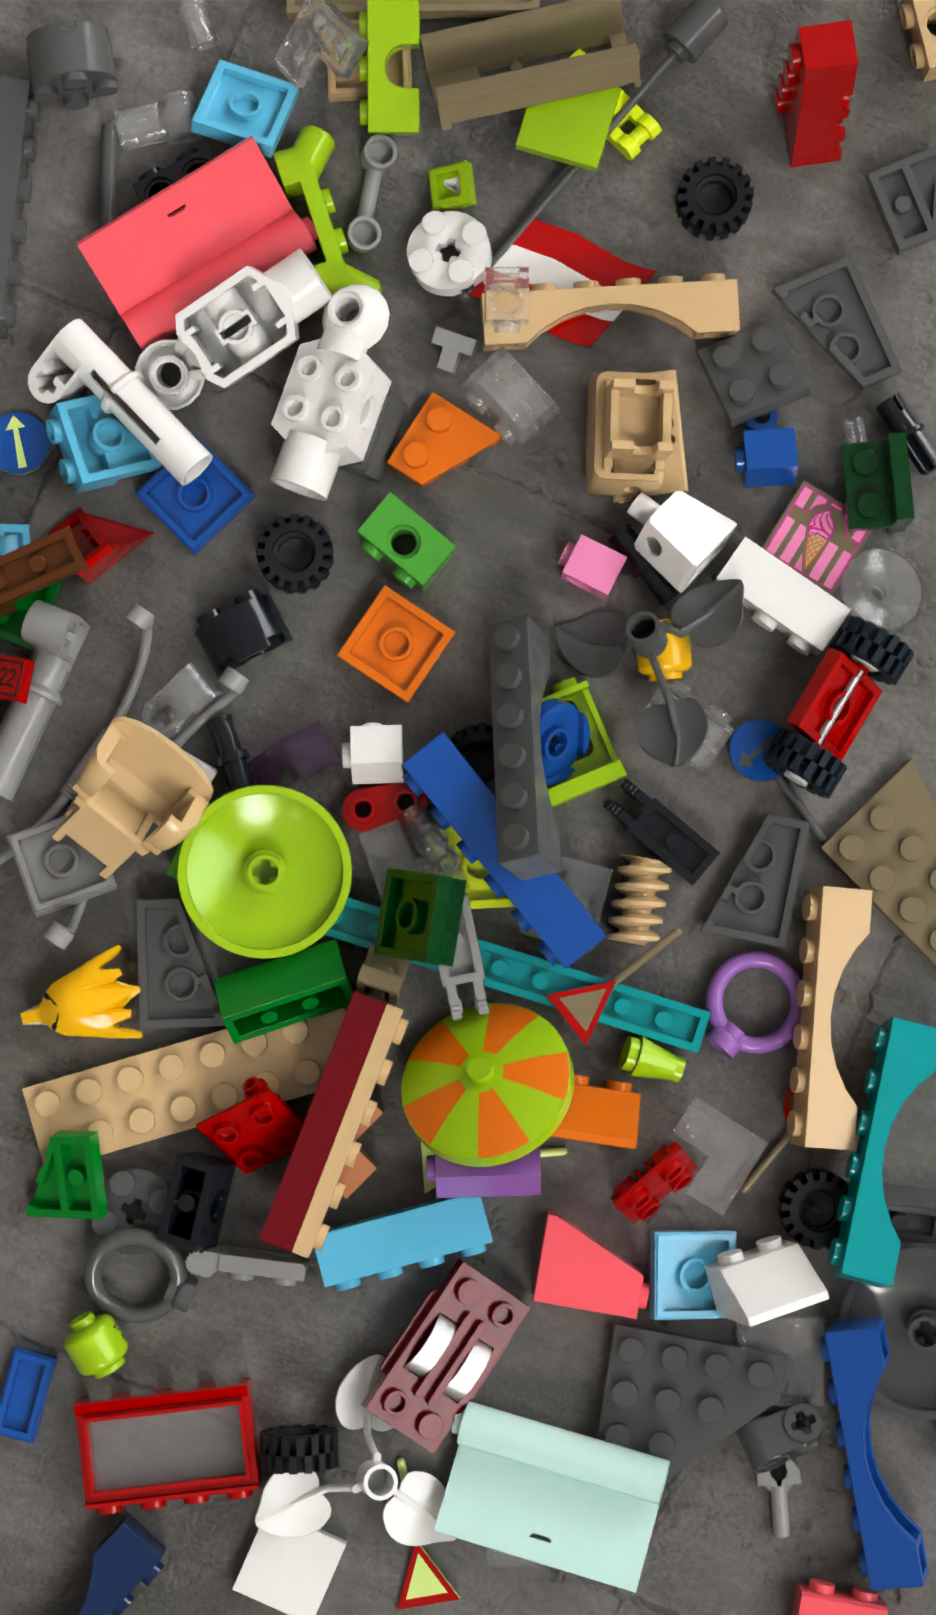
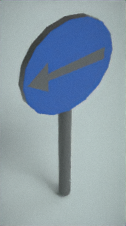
(746, 753)

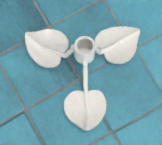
(297, 1505)

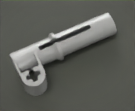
(56, 644)

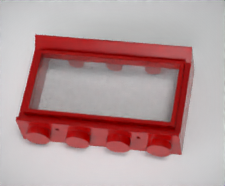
(168, 1446)

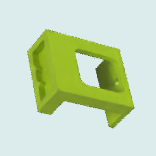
(602, 764)

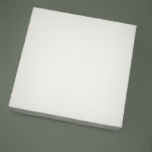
(290, 1571)

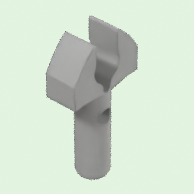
(779, 1496)

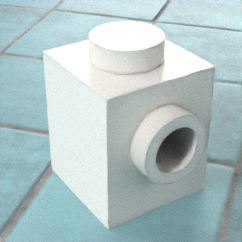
(374, 754)

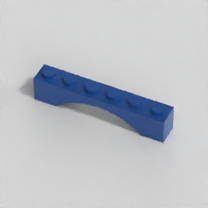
(891, 1540)

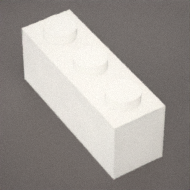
(784, 599)

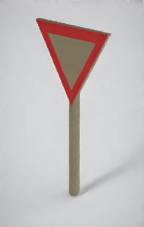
(584, 1005)

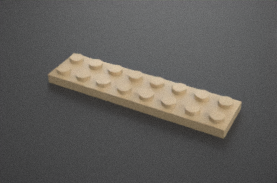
(180, 1084)

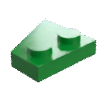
(70, 1178)

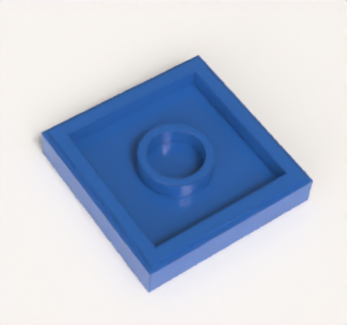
(200, 508)

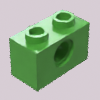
(395, 519)

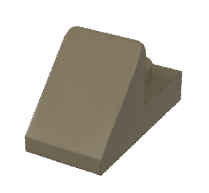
(382, 976)

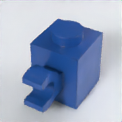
(766, 454)

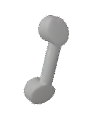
(376, 158)

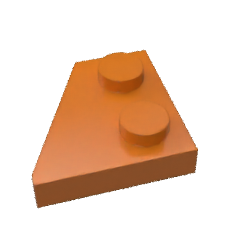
(439, 441)

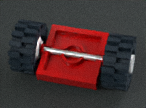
(837, 705)

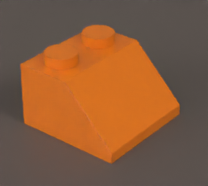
(602, 1114)

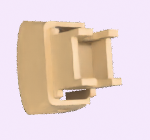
(627, 421)
(128, 785)

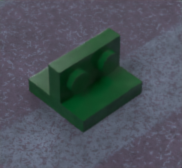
(877, 484)
(420, 917)

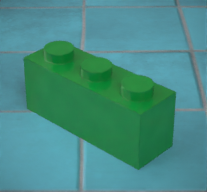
(284, 991)

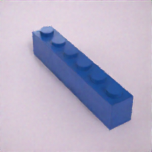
(470, 808)

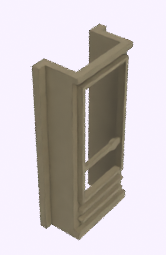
(462, 52)

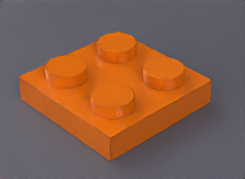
(396, 644)

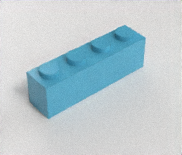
(403, 1238)

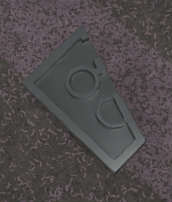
(763, 886)

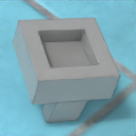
(453, 347)

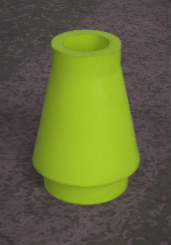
(649, 1060)

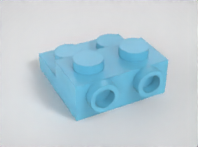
(95, 445)

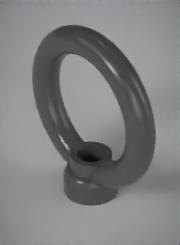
(177, 1293)

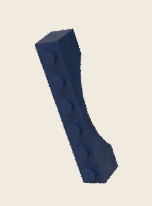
(118, 1566)

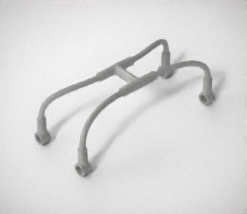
(236, 682)

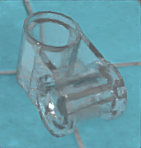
(187, 697)

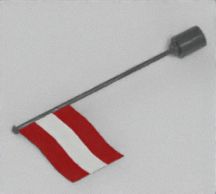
(566, 257)

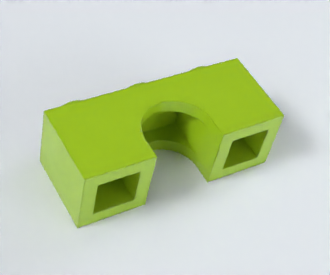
(389, 28)

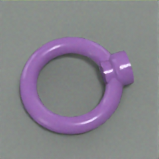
(727, 1036)

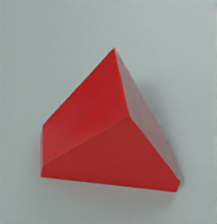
(101, 541)

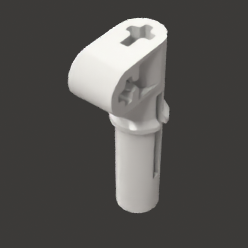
(120, 393)

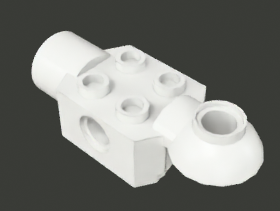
(235, 328)
(332, 395)

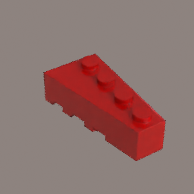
(816, 91)

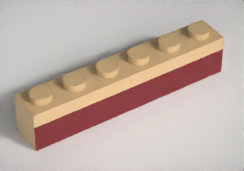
(332, 1124)

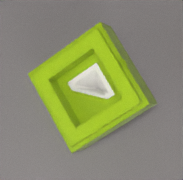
(452, 186)

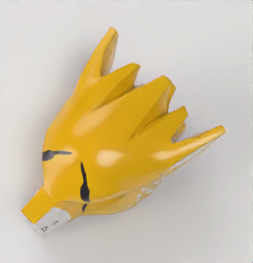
(87, 1002)

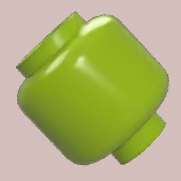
(95, 1344)

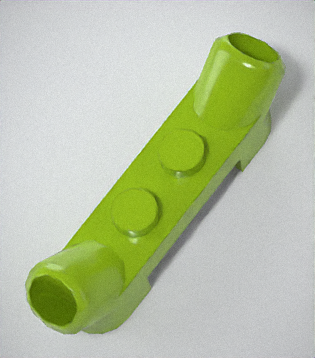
(299, 173)

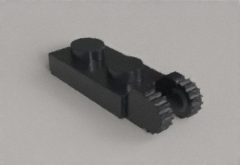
(665, 835)

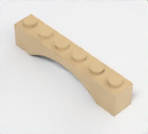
(695, 308)
(834, 928)

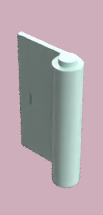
(543, 1480)

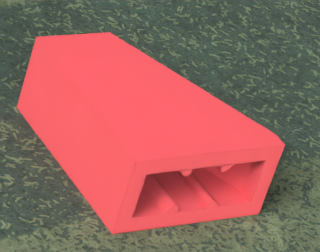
(585, 1273)

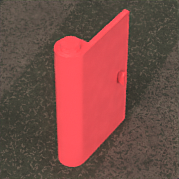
(165, 262)

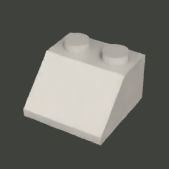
(763, 1281)

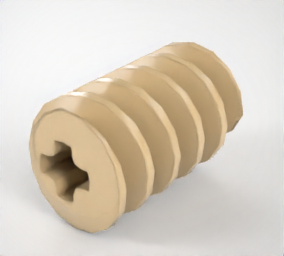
(638, 900)

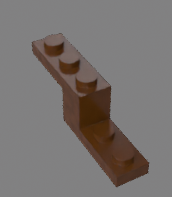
(38, 567)

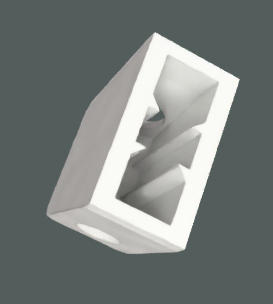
(679, 536)

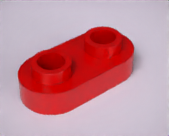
(383, 804)

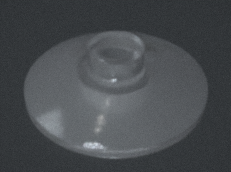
(896, 580)

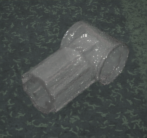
(159, 122)

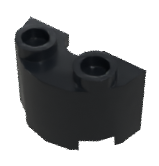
(241, 631)

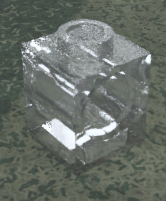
(511, 280)

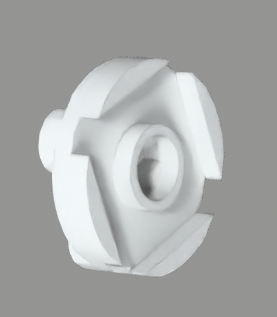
(444, 230)

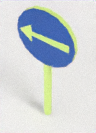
(22, 443)

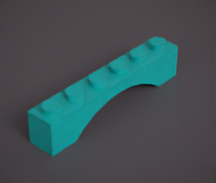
(867, 1240)

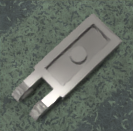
(466, 966)
(247, 1262)

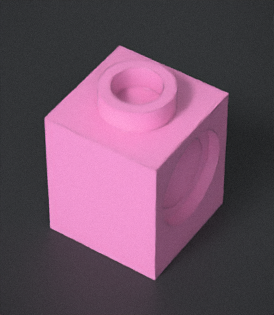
(591, 566)

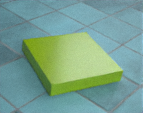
(570, 128)

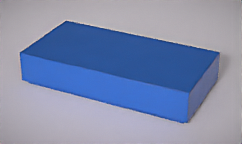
(25, 1393)

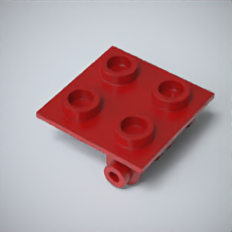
(255, 1128)
(643, 1197)

